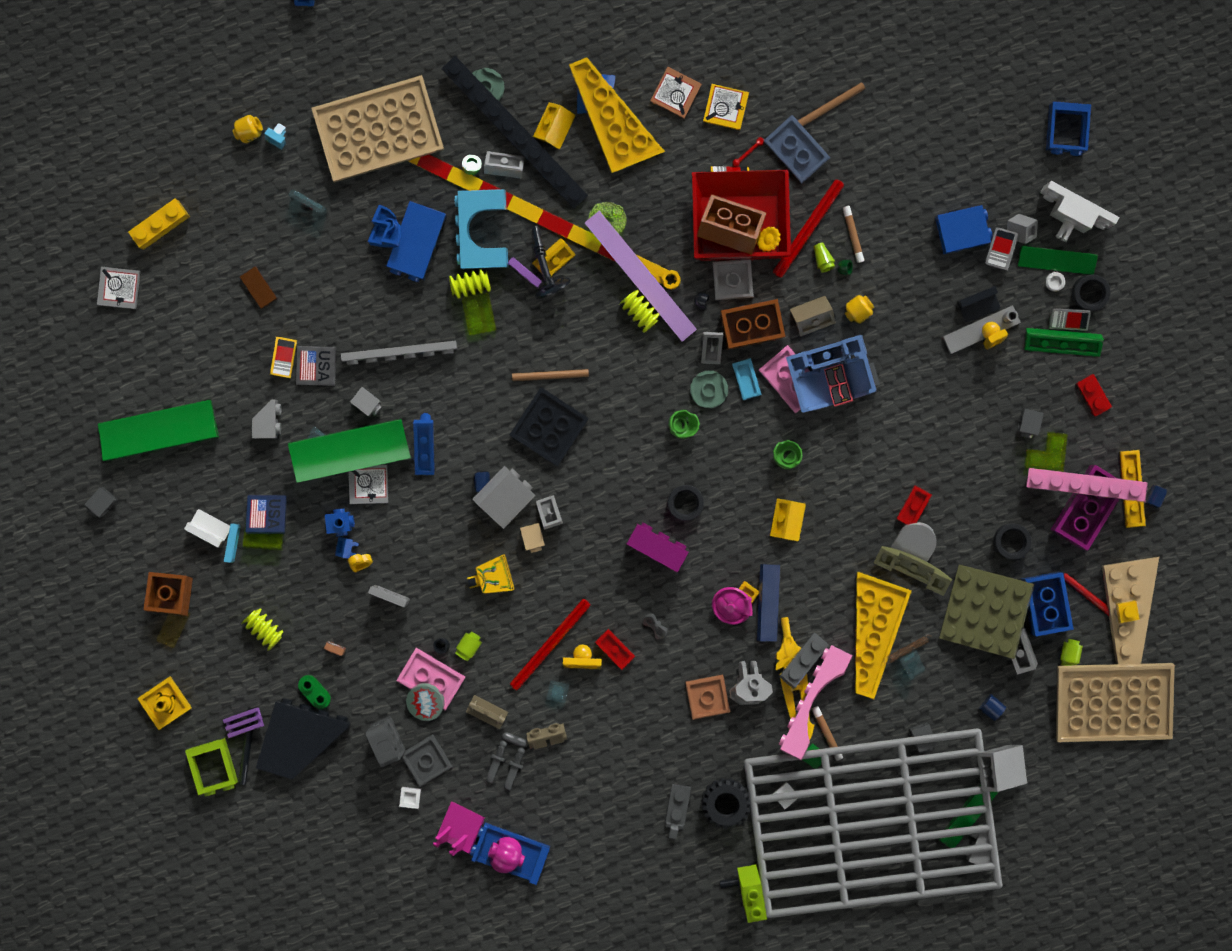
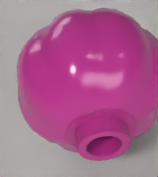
(506, 855)

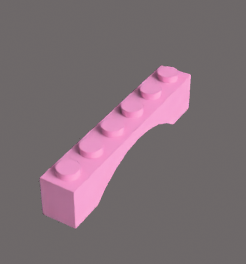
(1087, 485)
(833, 666)

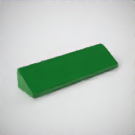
(1057, 260)
(1064, 340)
(964, 821)

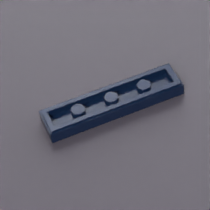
(768, 602)

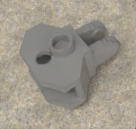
(750, 688)

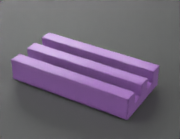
(525, 272)
(229, 727)

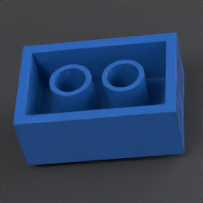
(1048, 605)

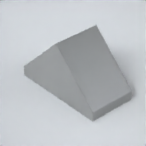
(711, 347)
(549, 512)

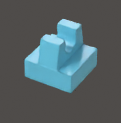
(276, 136)

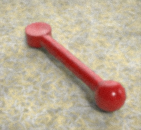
(760, 141)

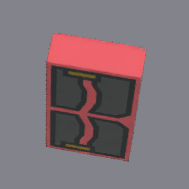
(838, 385)

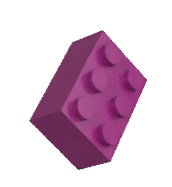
(658, 546)

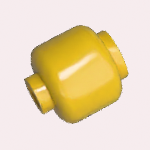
(247, 128)
(859, 309)

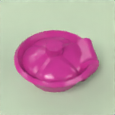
(732, 605)

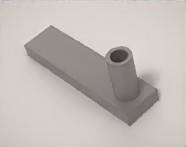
(973, 333)

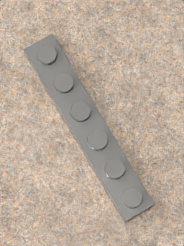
(407, 351)

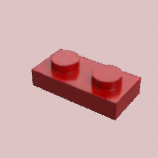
(1094, 395)
(914, 506)
(615, 649)

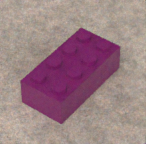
(1084, 514)

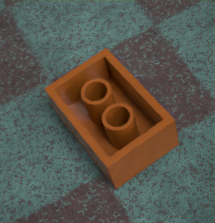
(731, 224)
(752, 324)

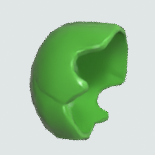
(676, 426)
(792, 459)

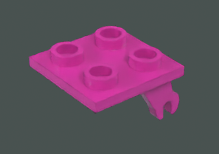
(459, 828)

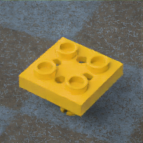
(158, 707)

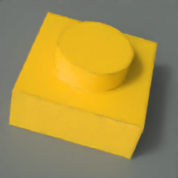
(1127, 611)

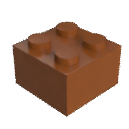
(168, 593)

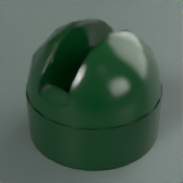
(845, 267)

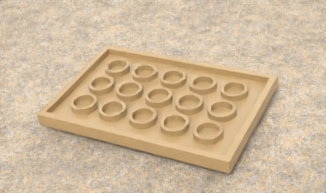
(377, 128)
(1115, 702)

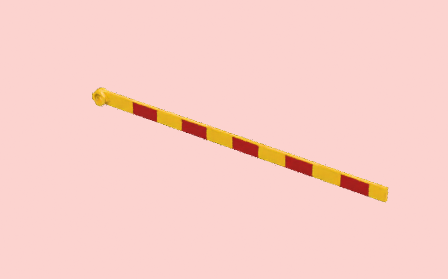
(536, 214)

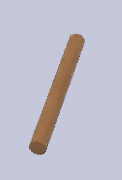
(830, 105)
(550, 375)

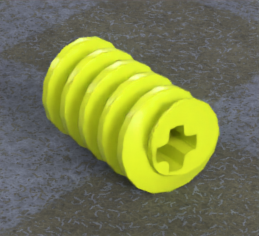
(469, 283)
(640, 310)
(263, 628)

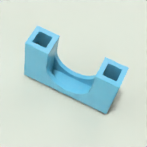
(470, 204)

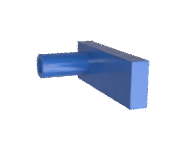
(424, 445)

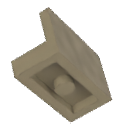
(813, 315)

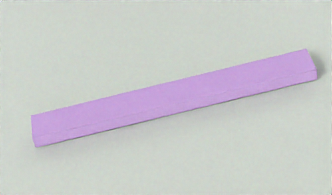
(640, 275)

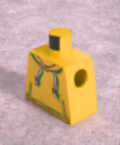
(493, 576)

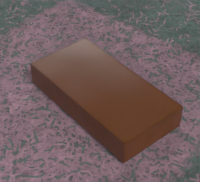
(258, 287)

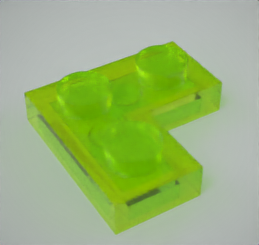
(1052, 458)

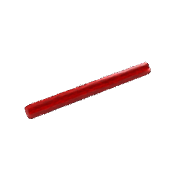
(809, 227)
(550, 644)

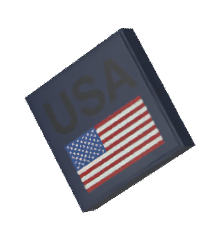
(266, 514)

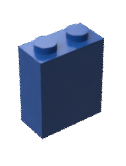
(963, 229)

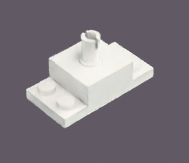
(1075, 211)

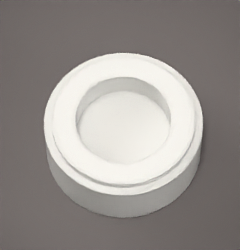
(1055, 281)

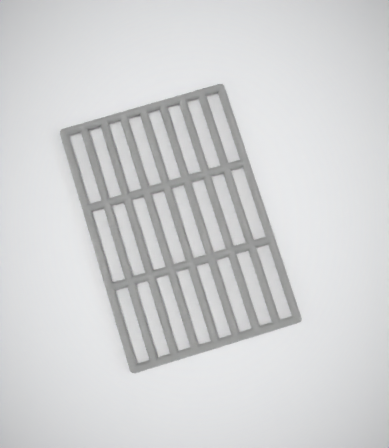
(834, 828)

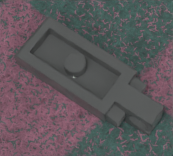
(677, 808)

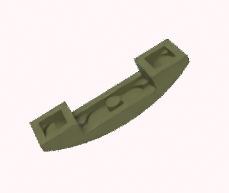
(913, 567)

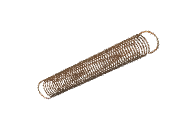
(901, 653)

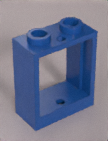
(1069, 108)

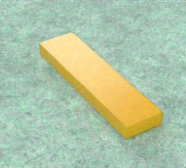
(1131, 470)

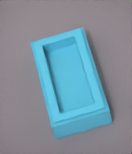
(746, 379)
(232, 543)

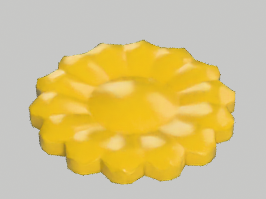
(768, 239)

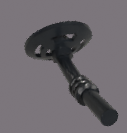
(550, 284)

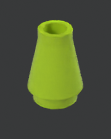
(823, 258)

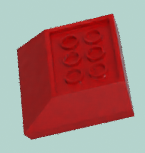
(756, 189)

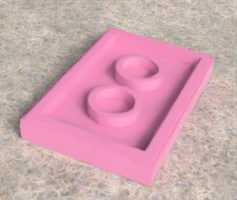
(779, 376)
(426, 669)

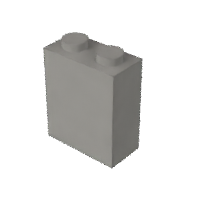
(504, 496)
(1002, 768)

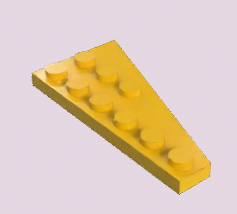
(615, 125)
(878, 618)

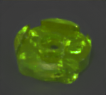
(614, 212)

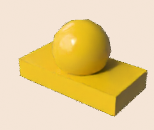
(993, 334)
(582, 659)

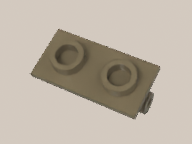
(487, 711)
(537, 737)

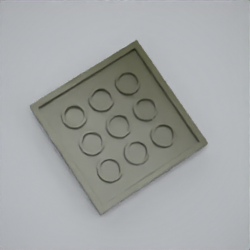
(986, 611)

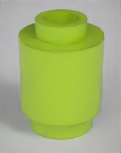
(468, 645)
(1071, 653)

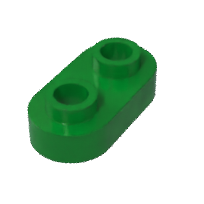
(315, 691)

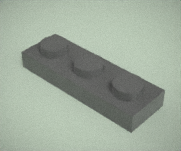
(803, 660)

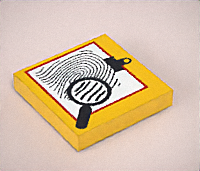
(725, 107)

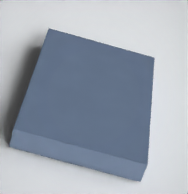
(797, 149)

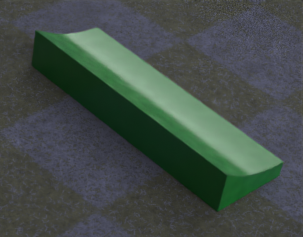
(157, 430)
(348, 450)

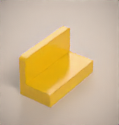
(554, 125)
(787, 519)

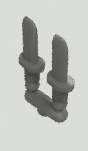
(514, 765)

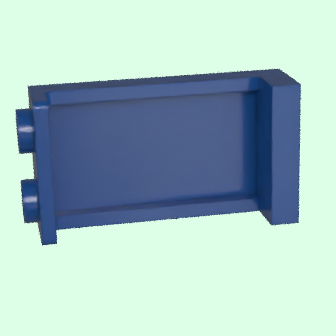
(417, 241)
(534, 851)

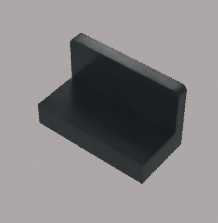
(979, 304)

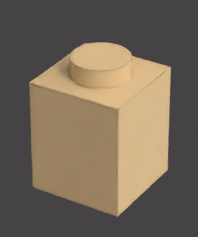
(532, 537)

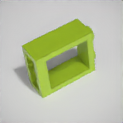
(226, 785)
(752, 893)

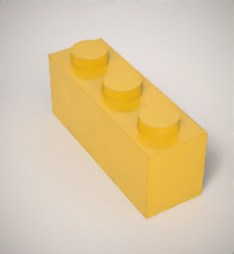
(159, 224)

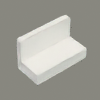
(208, 528)

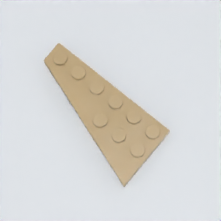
(1127, 583)

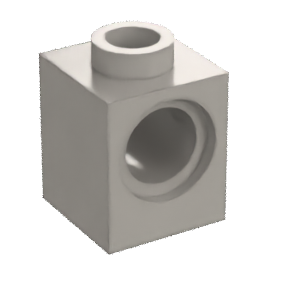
(366, 402)

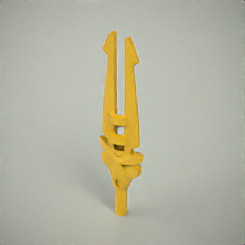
(785, 655)

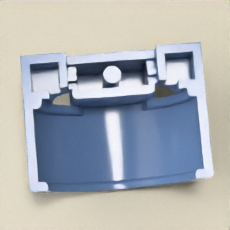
(812, 386)

